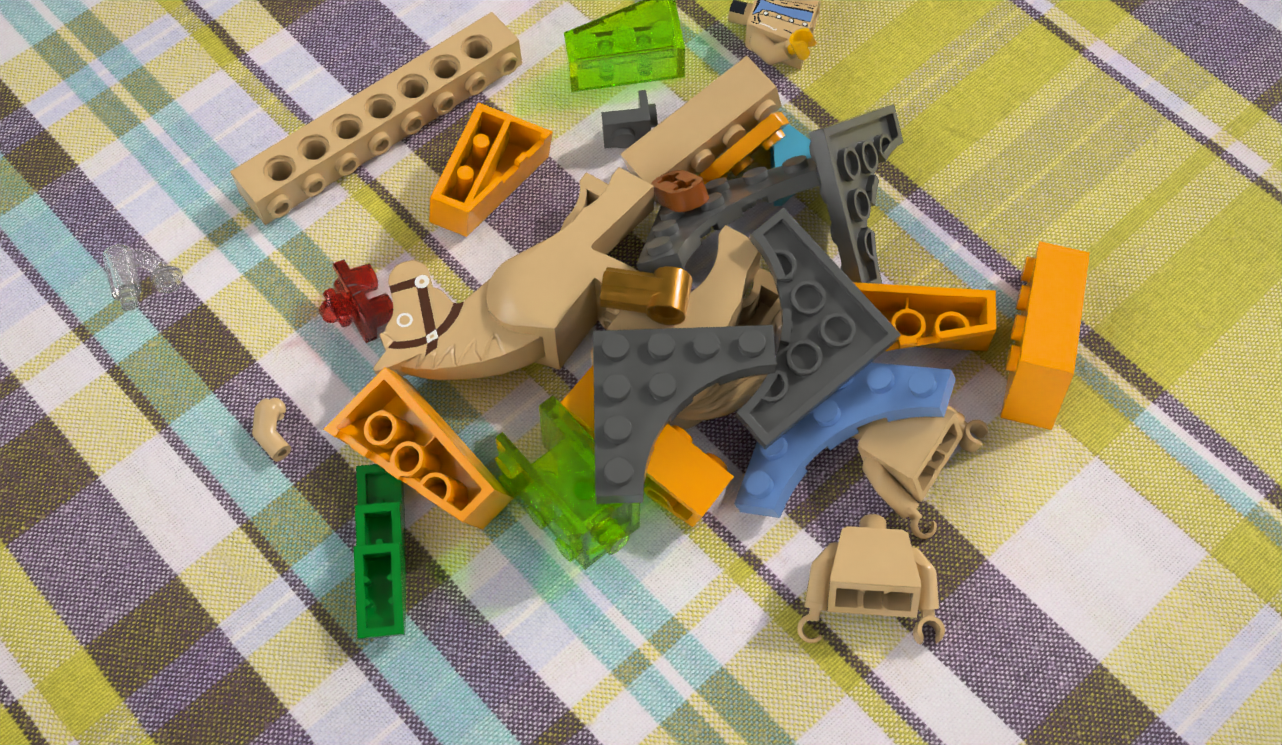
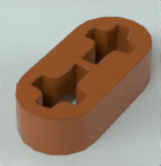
(680, 191)

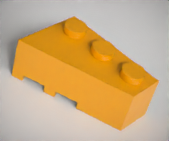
(486, 167)

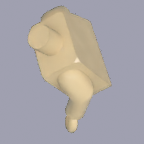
(908, 455)
(873, 574)

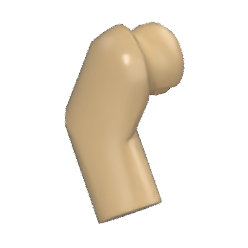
(264, 428)

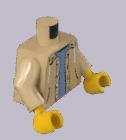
(778, 28)

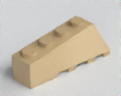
(705, 124)

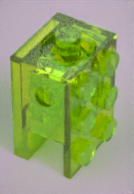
(562, 489)

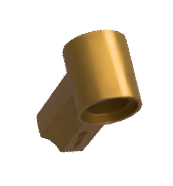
(658, 294)

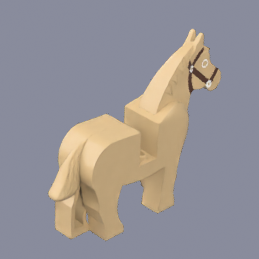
(550, 299)

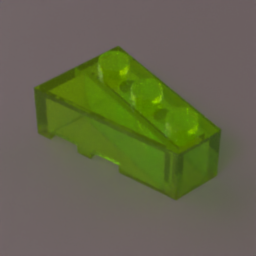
(626, 47)

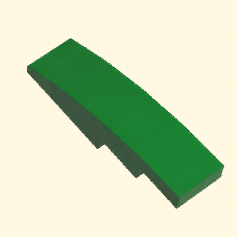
(379, 554)

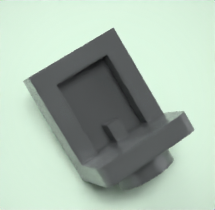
(627, 126)

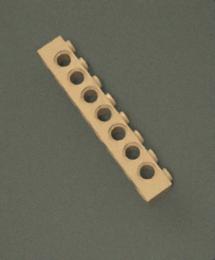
(377, 118)

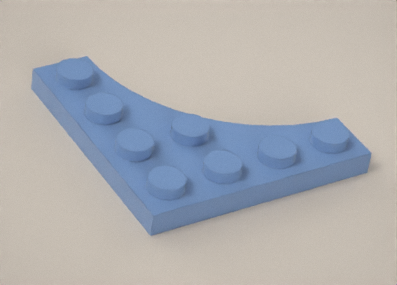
(870, 395)

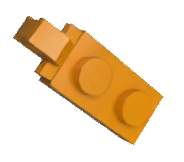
(739, 157)

